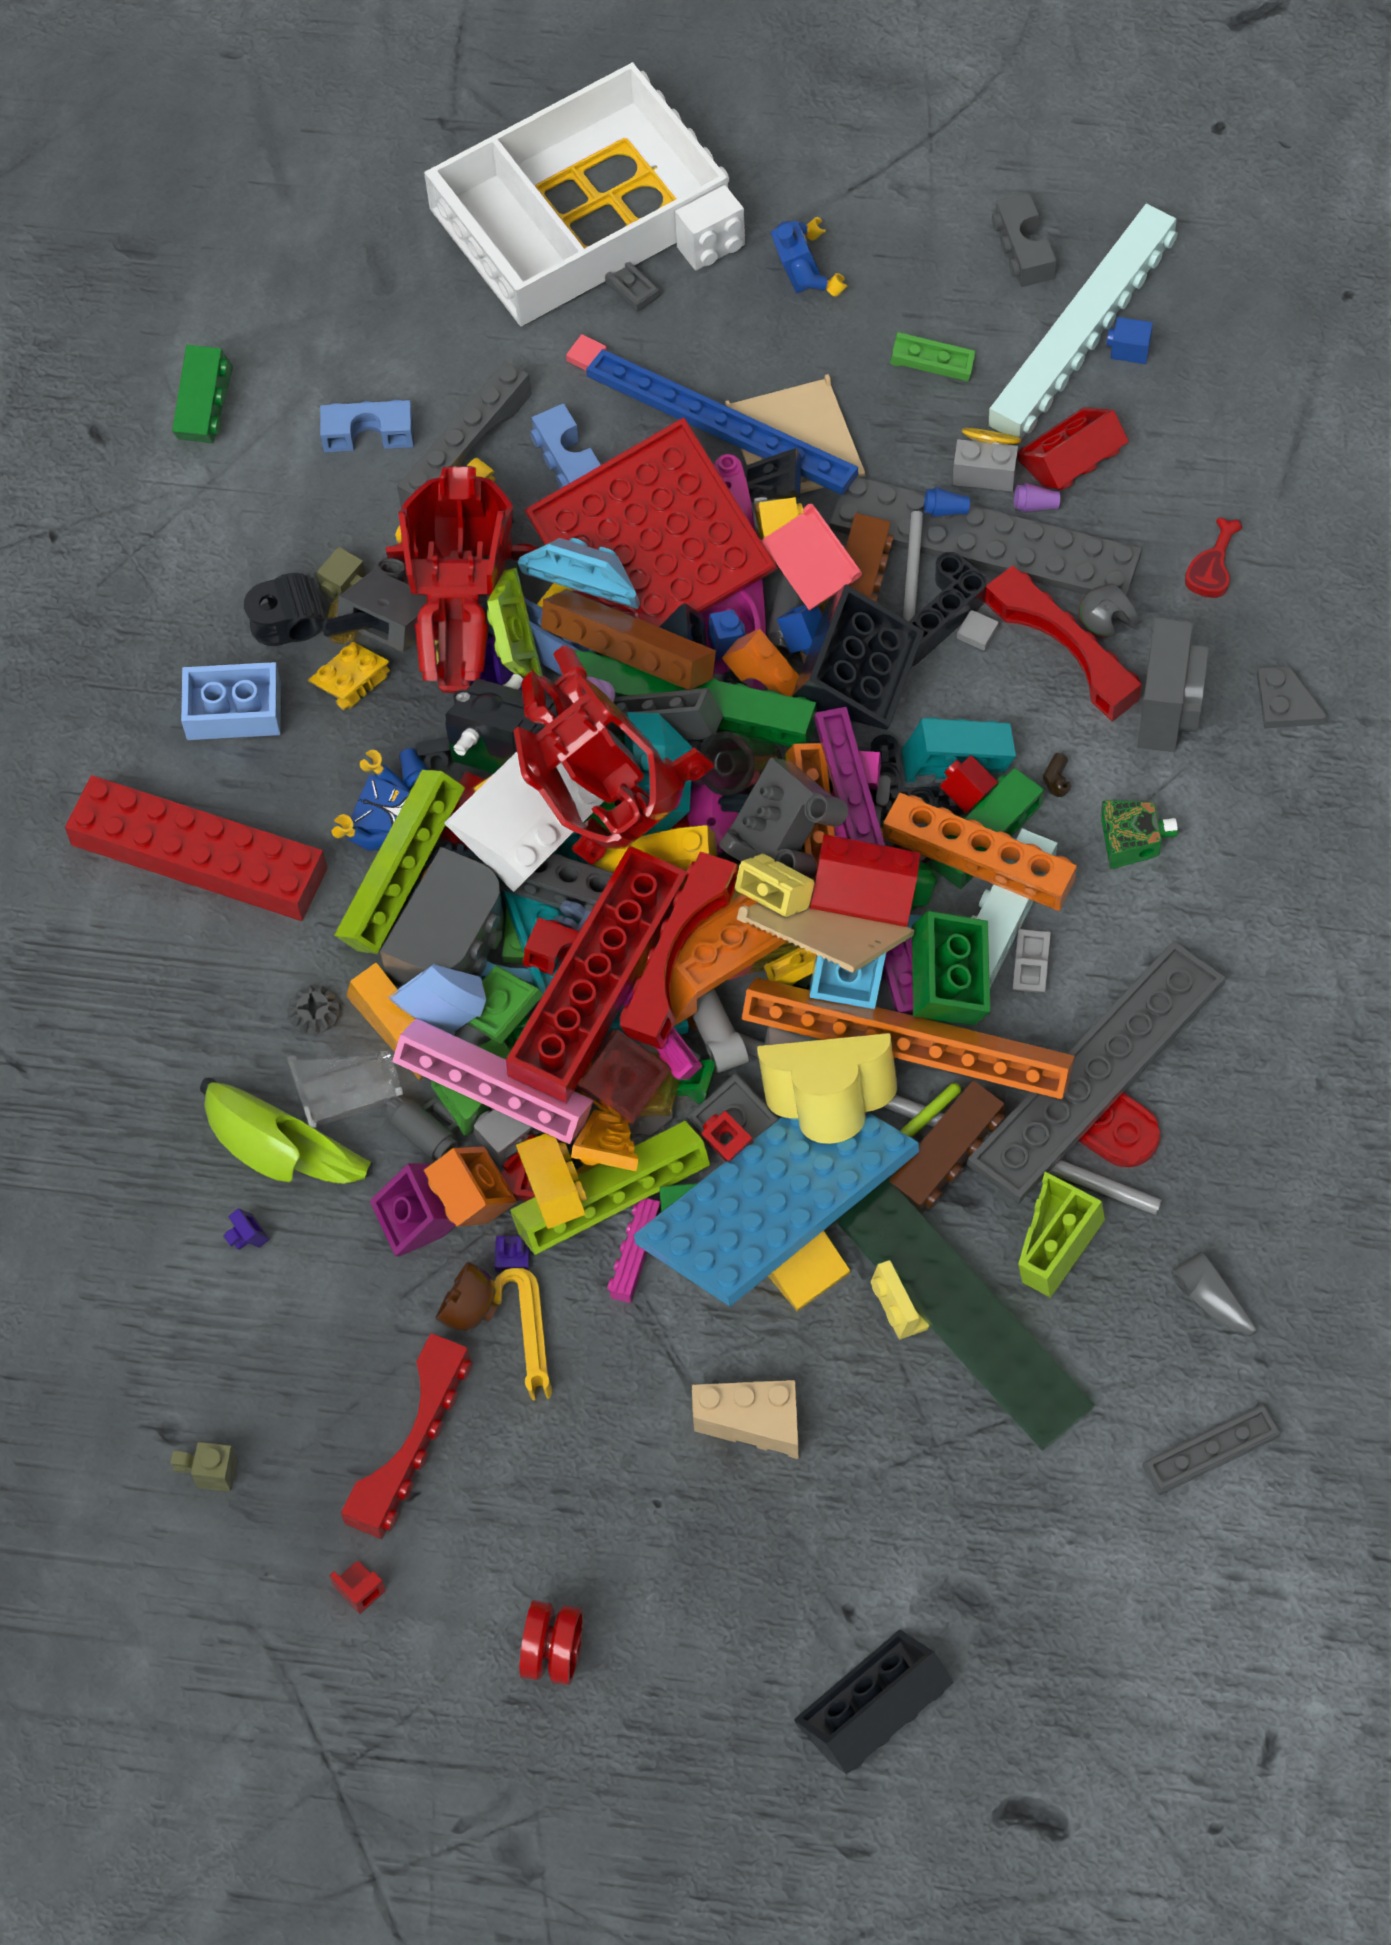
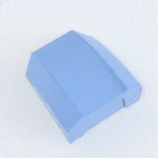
(442, 997)

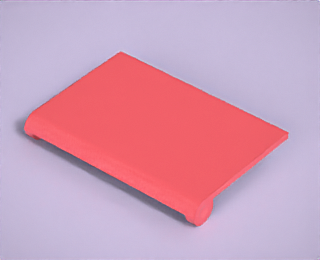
(811, 557)

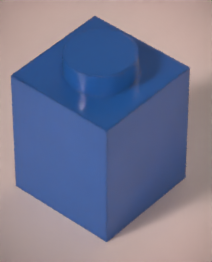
(1130, 340)
(799, 627)

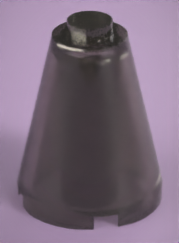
(737, 761)

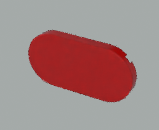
(1124, 1134)

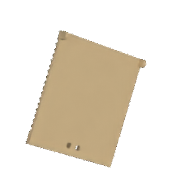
(807, 414)
(834, 936)

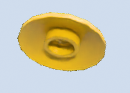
(990, 436)

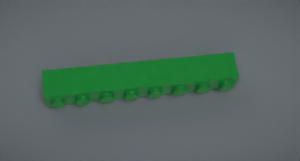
(744, 709)

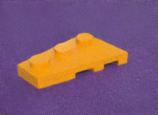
(606, 1142)

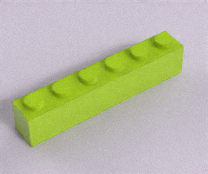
(399, 861)
(611, 1189)

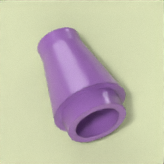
(1035, 498)

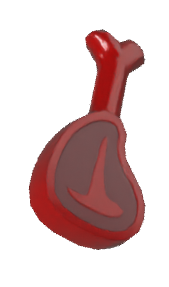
(1207, 571)

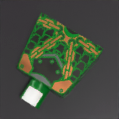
(1133, 831)

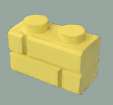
(774, 885)

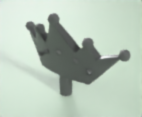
(652, 1125)

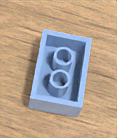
(231, 701)

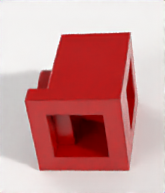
(722, 1125)

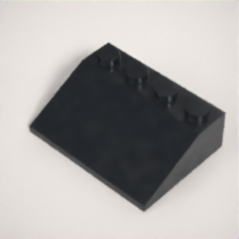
(859, 659)

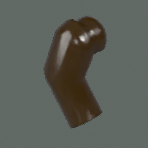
(1053, 776)

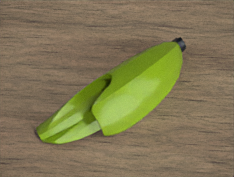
(275, 1140)

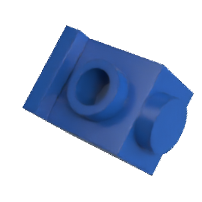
(723, 631)

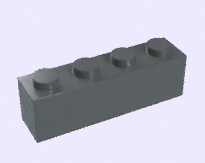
(687, 711)

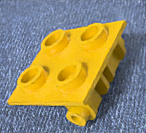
(348, 674)

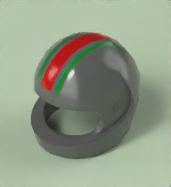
(1102, 606)

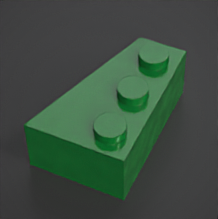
(201, 393)

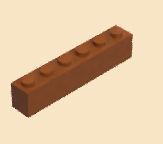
(628, 639)

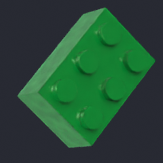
(950, 968)

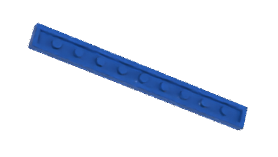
(718, 419)

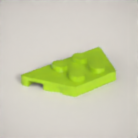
(512, 626)

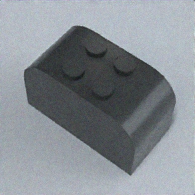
(447, 921)

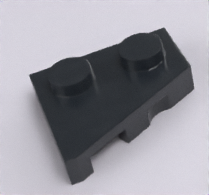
(775, 476)

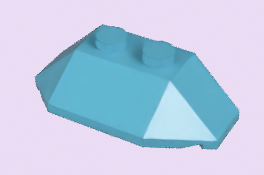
(581, 569)

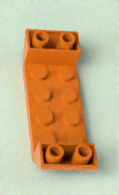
(715, 954)

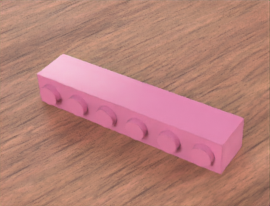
(485, 1079)

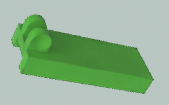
(932, 356)

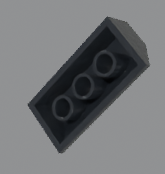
(874, 1701)

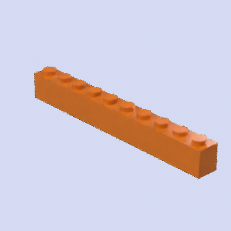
(912, 1038)

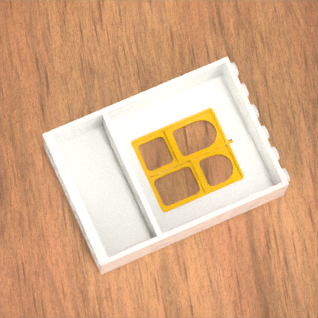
(512, 233)

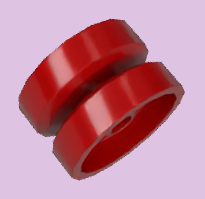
(551, 1642)

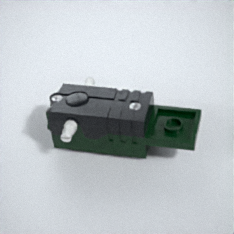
(484, 722)

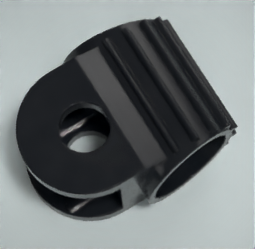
(291, 608)

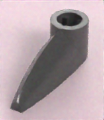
(1207, 1288)

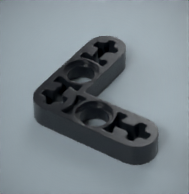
(893, 766)

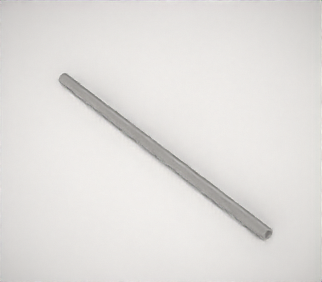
(1061, 1169)

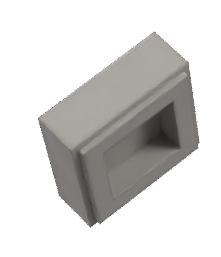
(977, 630)

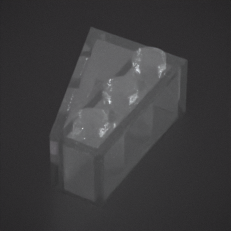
(343, 1085)

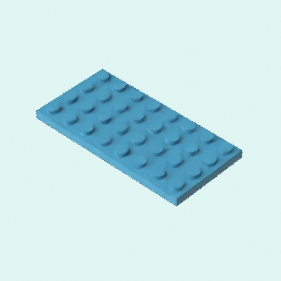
(770, 1203)

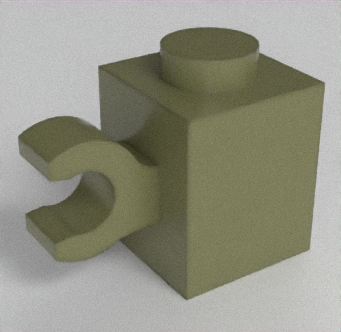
(339, 573)
(210, 1467)

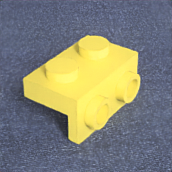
(896, 1302)

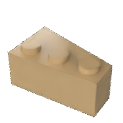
(749, 1413)

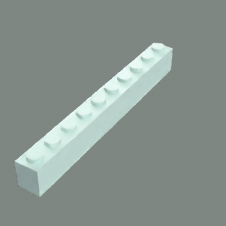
(1083, 322)

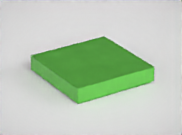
(505, 1005)

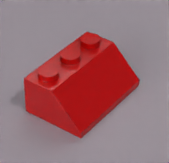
(1073, 447)
(865, 880)

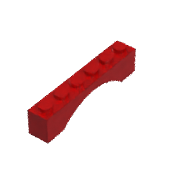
(1021, 602)
(706, 891)
(376, 1497)

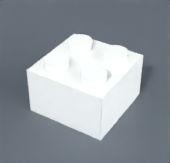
(710, 227)

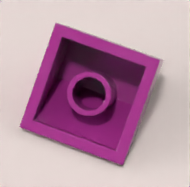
(410, 1210)

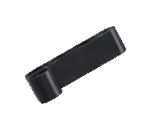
(953, 595)

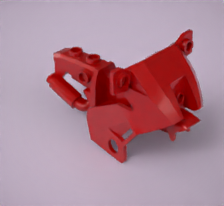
(441, 534)
(596, 760)

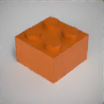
(469, 1186)

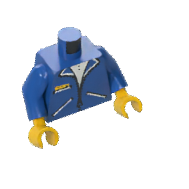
(799, 259)
(375, 808)

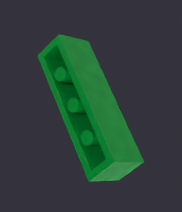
(1003, 810)

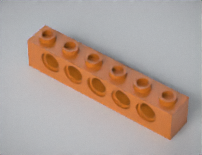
(987, 865)

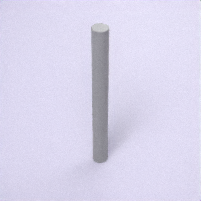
(913, 565)

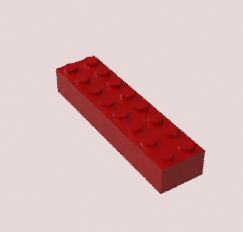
(196, 847)
(596, 975)

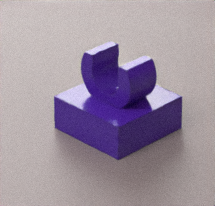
(245, 1231)
(511, 1253)

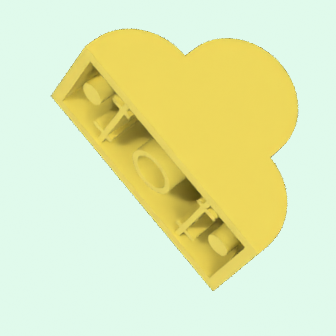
(829, 1083)

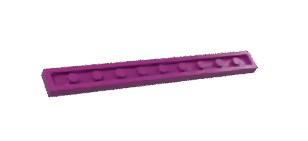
(862, 825)

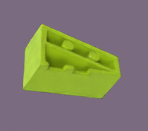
(1058, 1233)

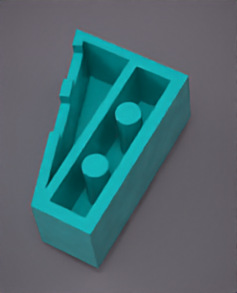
(940, 742)

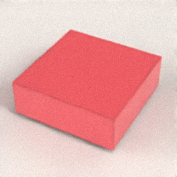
(584, 352)

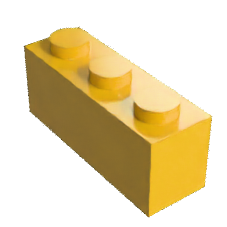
(552, 1179)

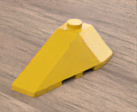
(673, 846)

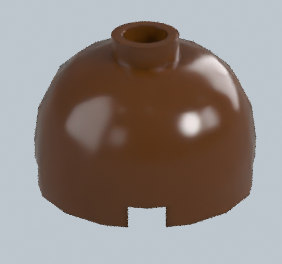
(468, 1300)

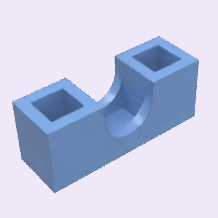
(344, 422)
(556, 432)

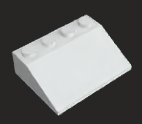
(513, 824)

